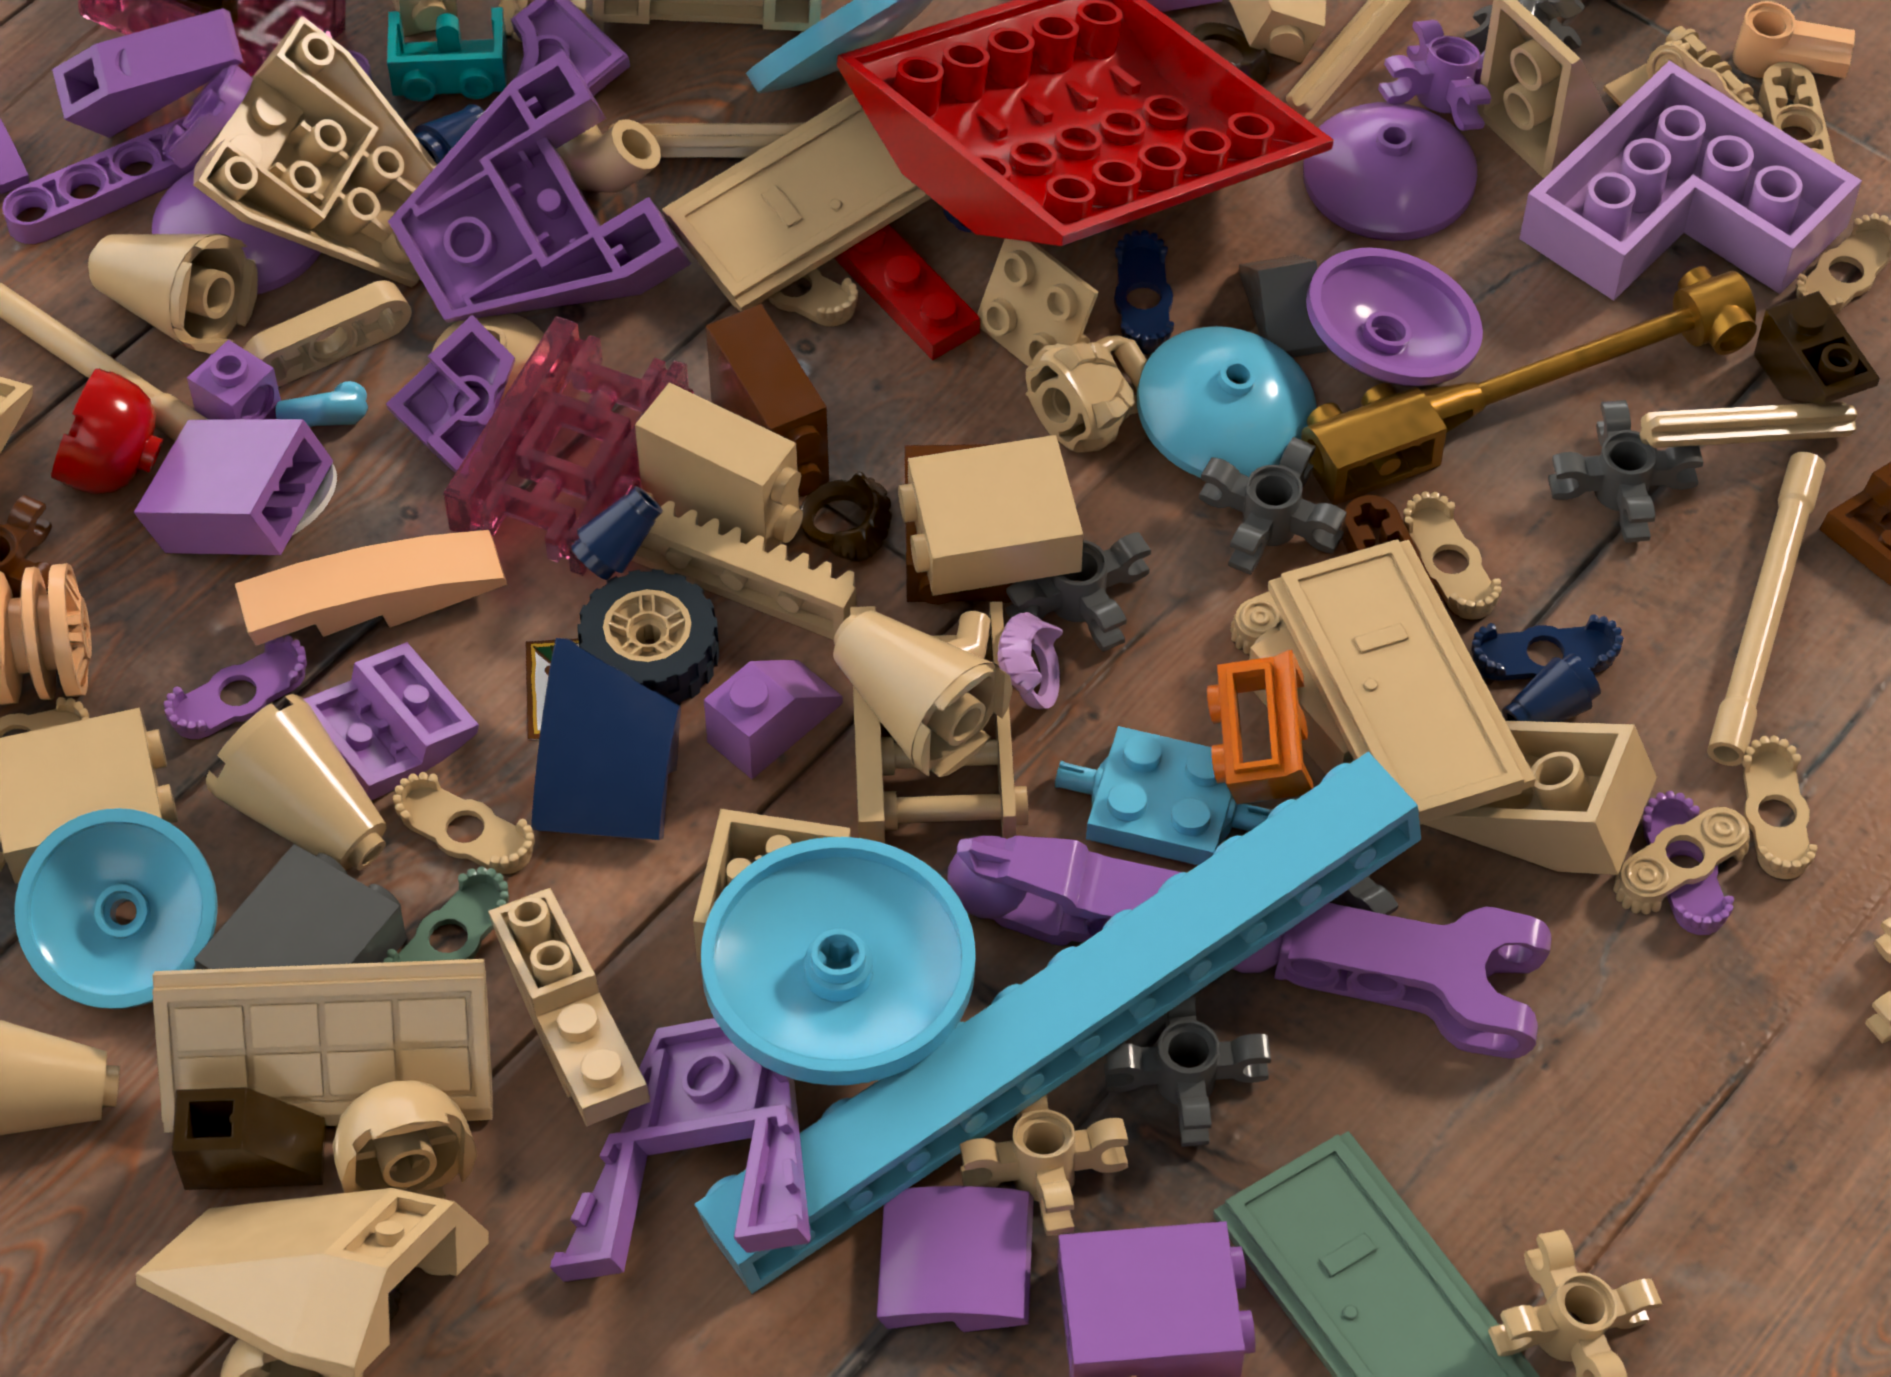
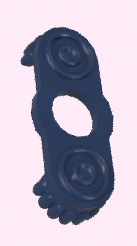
(1143, 266)
(1506, 655)

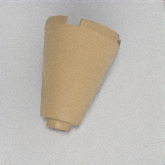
(179, 283)
(922, 689)
(299, 785)
(51, 1081)

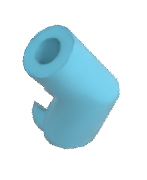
(340, 407)

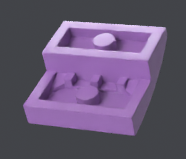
(392, 719)
(956, 1257)

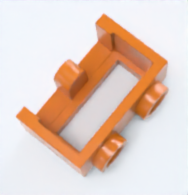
(1269, 778)

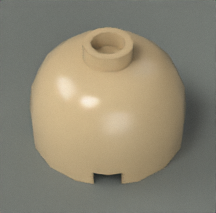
(403, 1140)

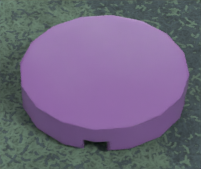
(208, 115)

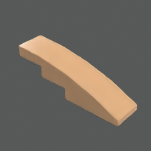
(375, 580)

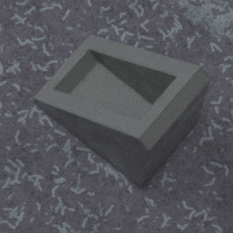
(1278, 302)

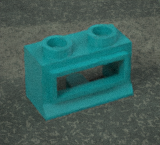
(449, 63)

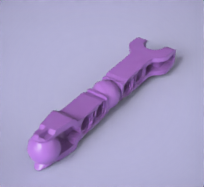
(1068, 894)

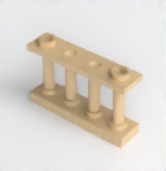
(881, 756)

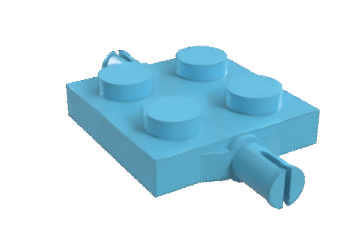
(1159, 798)

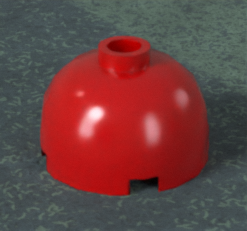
(108, 436)

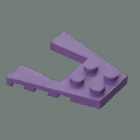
(699, 1097)

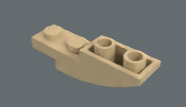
(568, 1008)

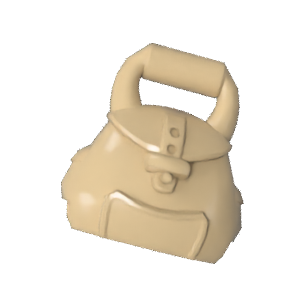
(1083, 392)

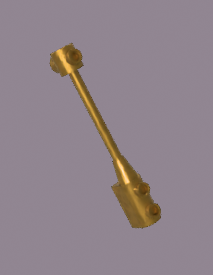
(1407, 430)

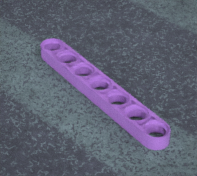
(107, 173)

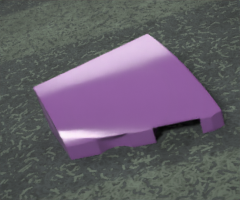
(455, 392)

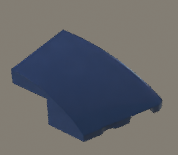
(602, 750)

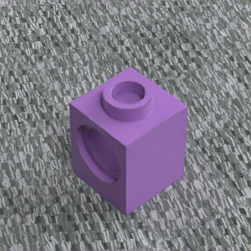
(234, 386)

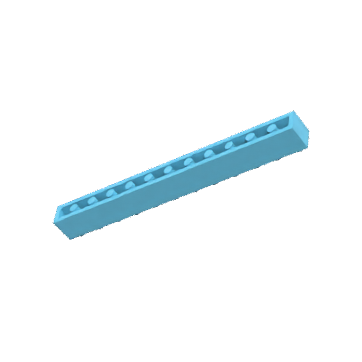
(1082, 1006)

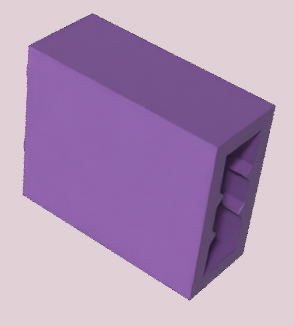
(234, 486)
(1154, 1302)

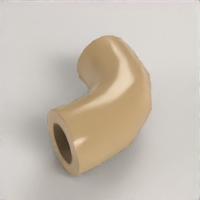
(611, 159)

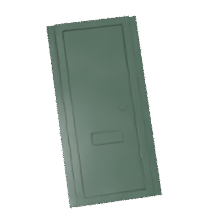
(1361, 1271)

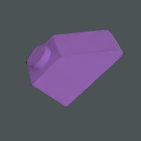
(766, 711)

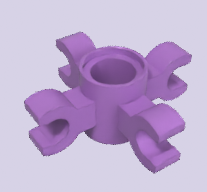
(1441, 74)

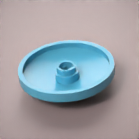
(816, 49)
(838, 960)

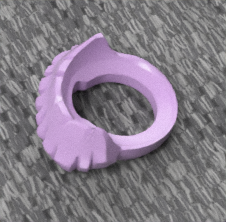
(1014, 657)

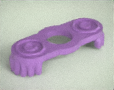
(272, 673)
(1697, 906)

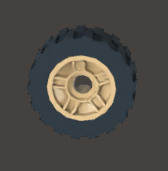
(658, 609)

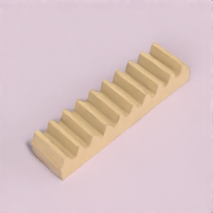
(748, 572)

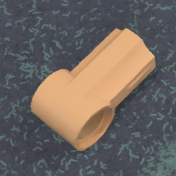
(1774, 36)

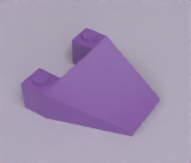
(507, 223)

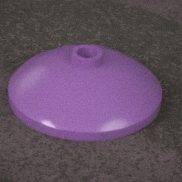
(1392, 172)
(190, 211)
(1394, 317)

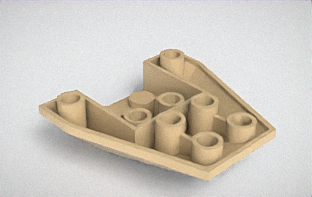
(318, 156)
(312, 1271)

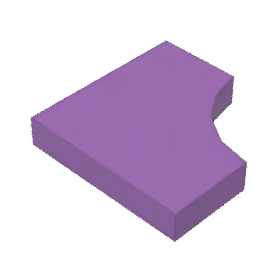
(559, 25)

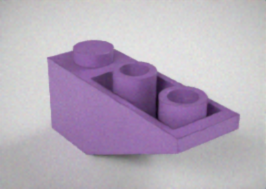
(144, 71)

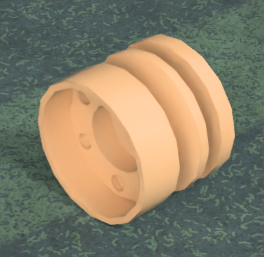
(44, 635)

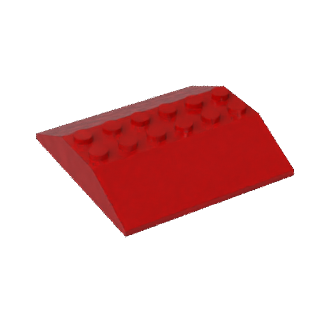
(1069, 116)

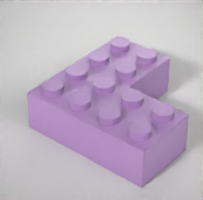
(1693, 166)

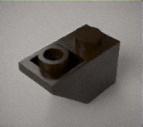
(1811, 352)
(245, 1140)

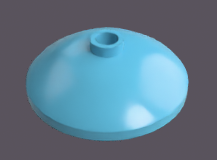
(1200, 414)
(72, 897)

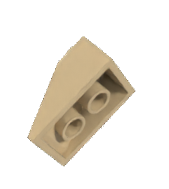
(1537, 89)
(1582, 803)

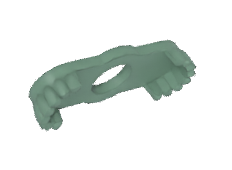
(466, 908)

